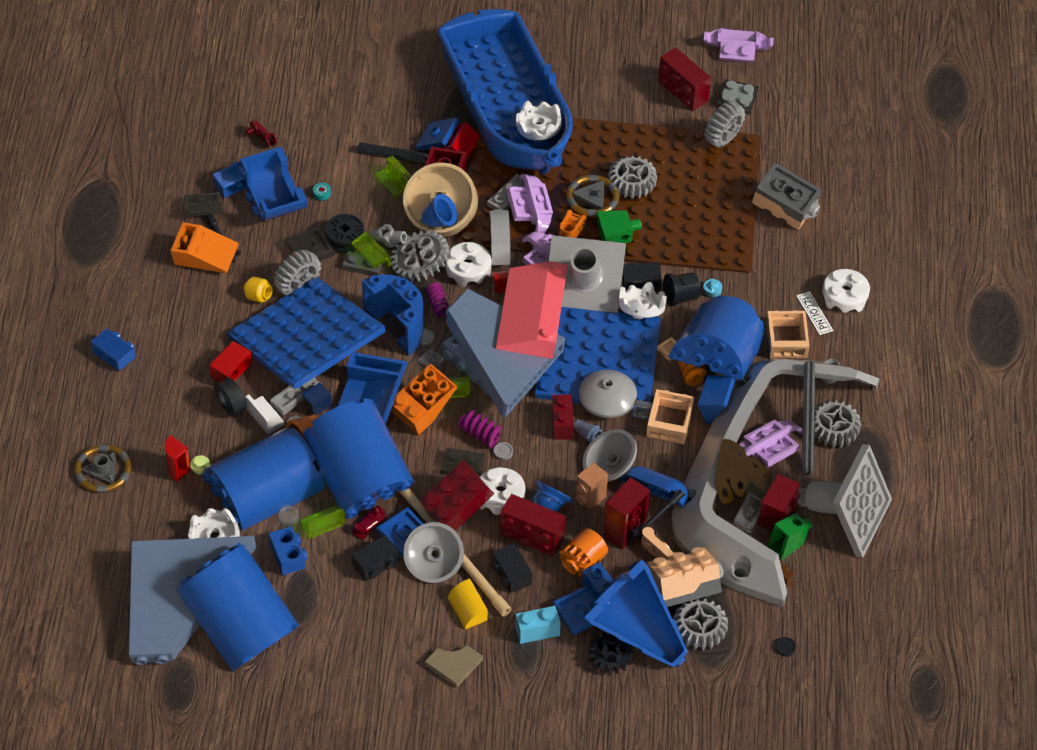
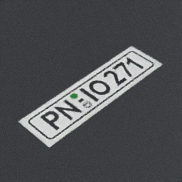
(814, 313)

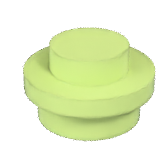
(199, 463)

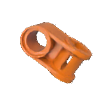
(572, 224)

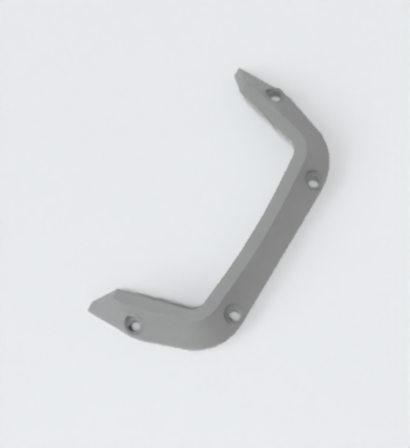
(696, 521)

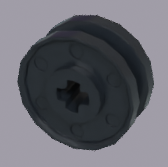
(342, 231)

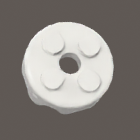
(530, 116)
(463, 271)
(846, 299)
(640, 303)
(502, 477)
(214, 521)

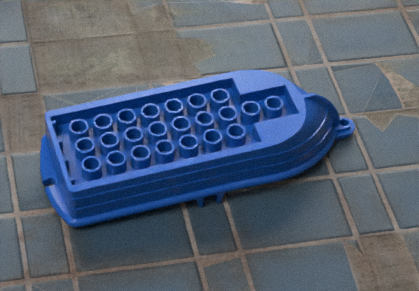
(496, 74)

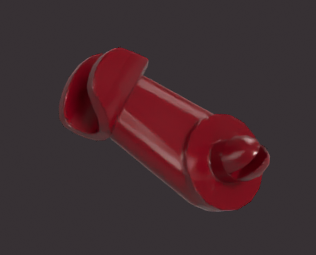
(258, 130)
(371, 520)

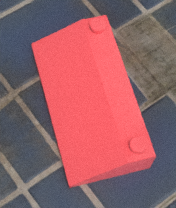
(532, 309)

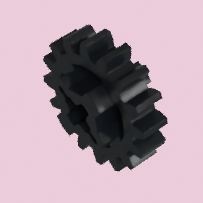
(610, 653)

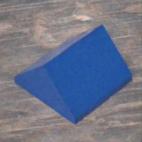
(715, 396)

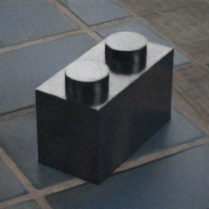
(641, 273)
(375, 558)
(512, 568)

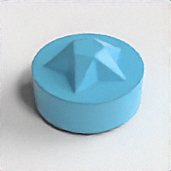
(712, 288)

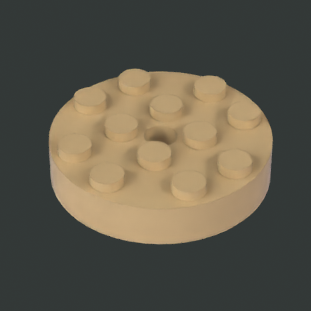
(436, 180)

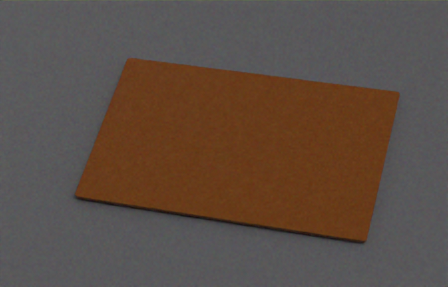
(692, 217)

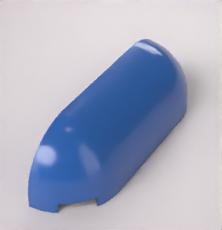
(659, 484)

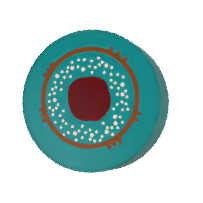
(321, 191)

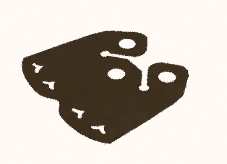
(741, 469)

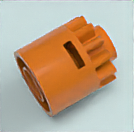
(583, 552)

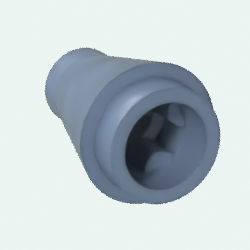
(587, 430)

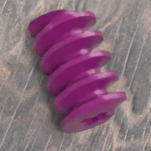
(479, 428)

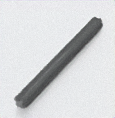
(808, 418)

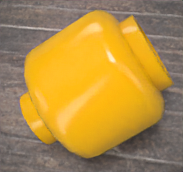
(257, 289)

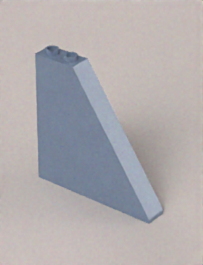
(503, 373)
(158, 614)

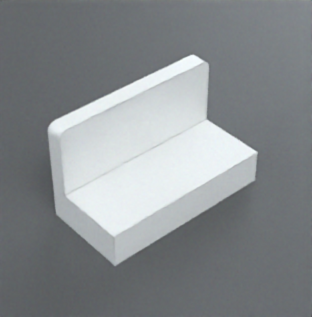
(264, 414)

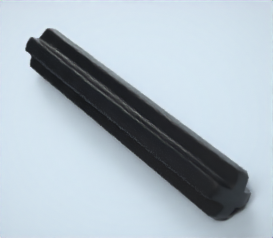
(385, 151)

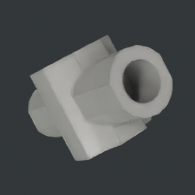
(388, 236)

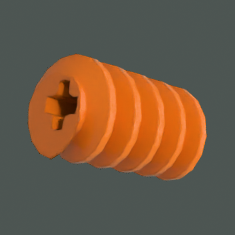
(692, 374)

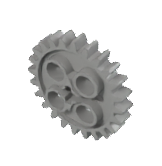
(432, 251)

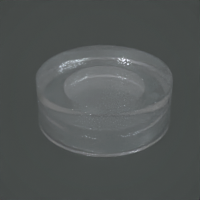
(289, 516)

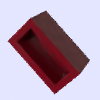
(562, 417)

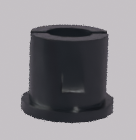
(681, 288)

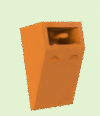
(202, 248)
(423, 399)

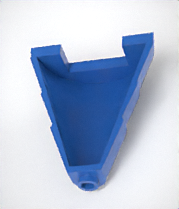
(638, 615)

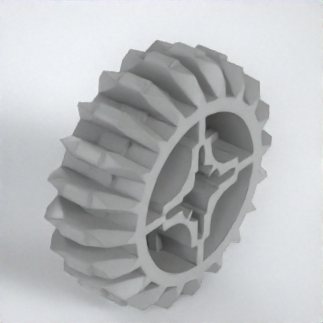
(724, 124)
(633, 172)
(297, 271)
(836, 423)
(709, 618)

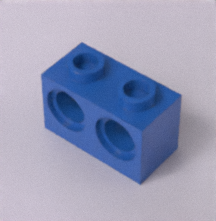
(285, 551)
(596, 578)

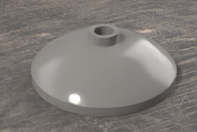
(607, 393)
(612, 452)
(420, 549)

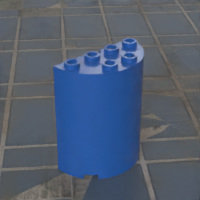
(722, 335)
(357, 456)
(265, 477)
(237, 606)

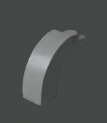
(500, 237)

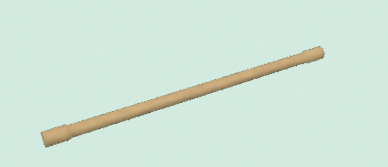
(496, 600)

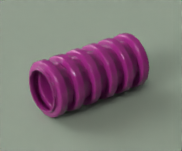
(437, 299)

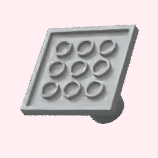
(592, 272)
(856, 501)

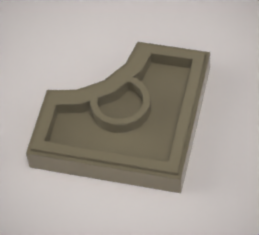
(454, 665)

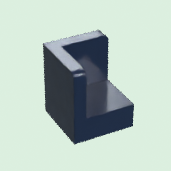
(318, 398)

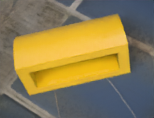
(468, 604)

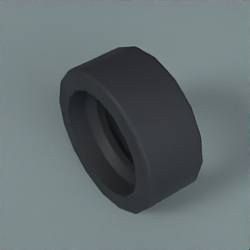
(230, 396)

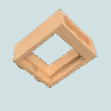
(787, 349)
(668, 431)

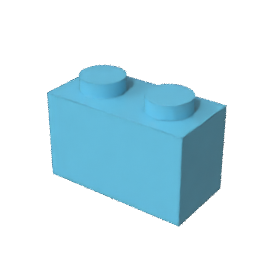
(537, 624)

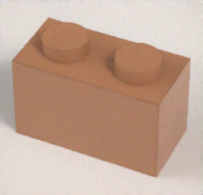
(591, 486)

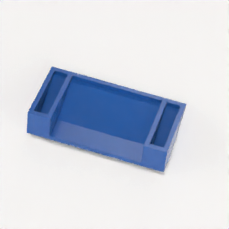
(373, 379)

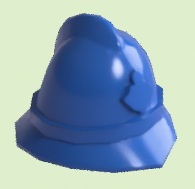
(439, 212)
(549, 497)

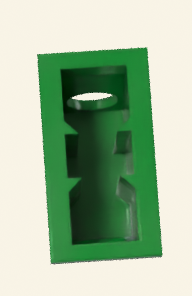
(616, 226)
(789, 535)

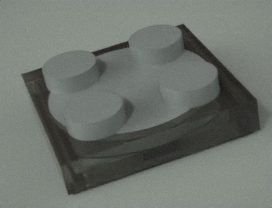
(738, 92)

